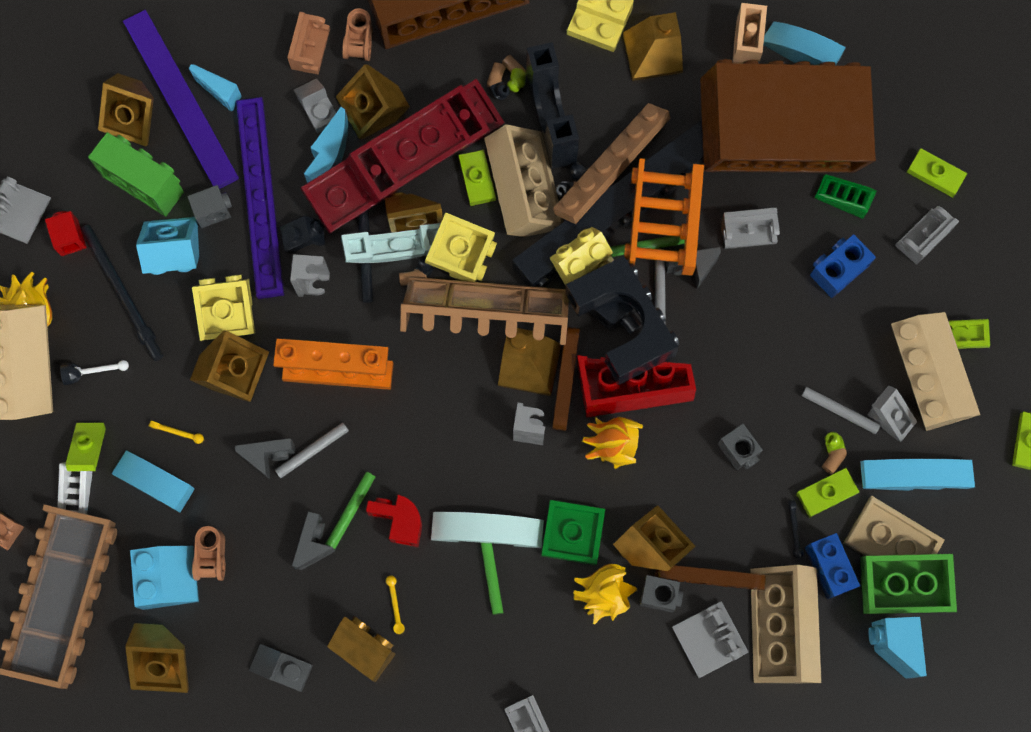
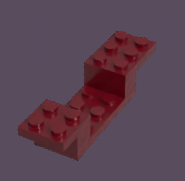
(402, 154)

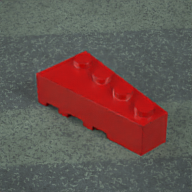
(659, 386)

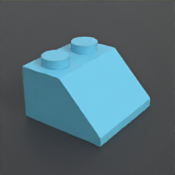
(168, 245)
(163, 576)
(900, 644)

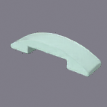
(389, 246)
(487, 529)

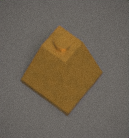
(654, 47)
(371, 101)
(126, 109)
(410, 211)
(529, 363)
(230, 366)
(654, 542)
(156, 659)

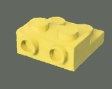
(600, 21)
(461, 249)
(582, 255)
(223, 307)

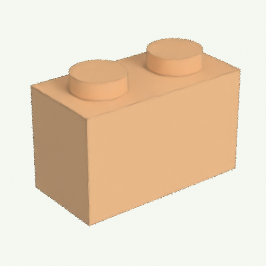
(749, 33)

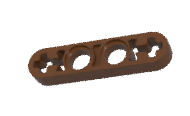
(566, 379)
(713, 577)

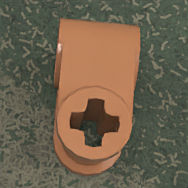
(358, 39)
(209, 556)

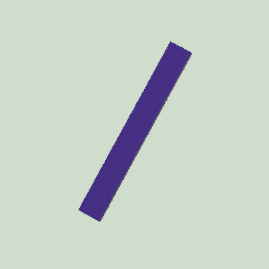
(181, 100)
(260, 198)

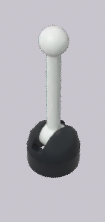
(72, 373)

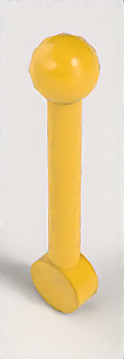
(197, 438)
(398, 627)

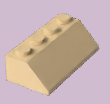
(523, 180)
(24, 362)
(935, 370)
(786, 626)

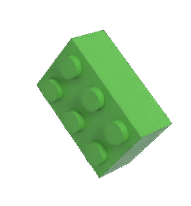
(137, 173)
(908, 583)

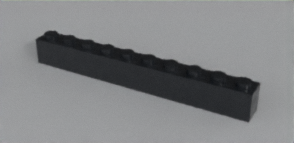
(612, 208)

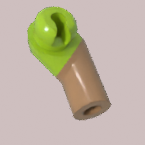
(518, 73)
(836, 451)

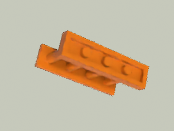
(689, 206)
(334, 363)

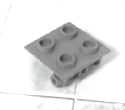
(20, 209)
(710, 639)

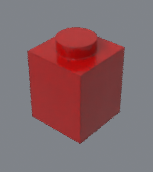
(65, 233)

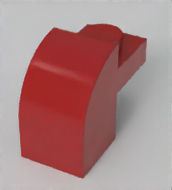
(406, 519)

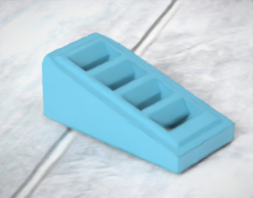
(220, 88)

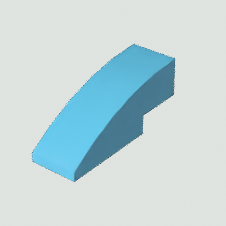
(801, 44)
(329, 146)
(153, 481)

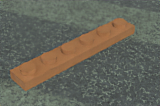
(611, 163)

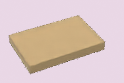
(888, 532)

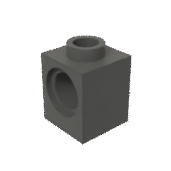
(210, 206)
(743, 436)
(648, 594)

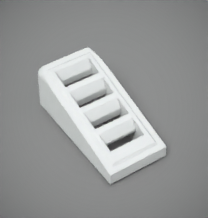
(84, 491)

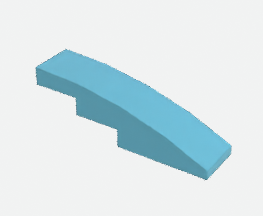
(917, 474)

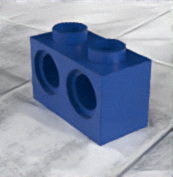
(845, 269)
(832, 566)

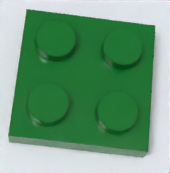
(573, 532)

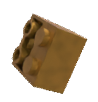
(360, 649)

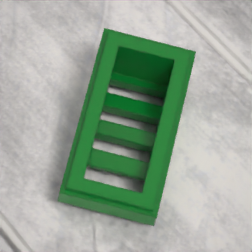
(851, 207)

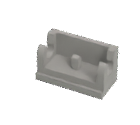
(750, 228)
(926, 234)
(306, 271)
(526, 428)
(526, 716)

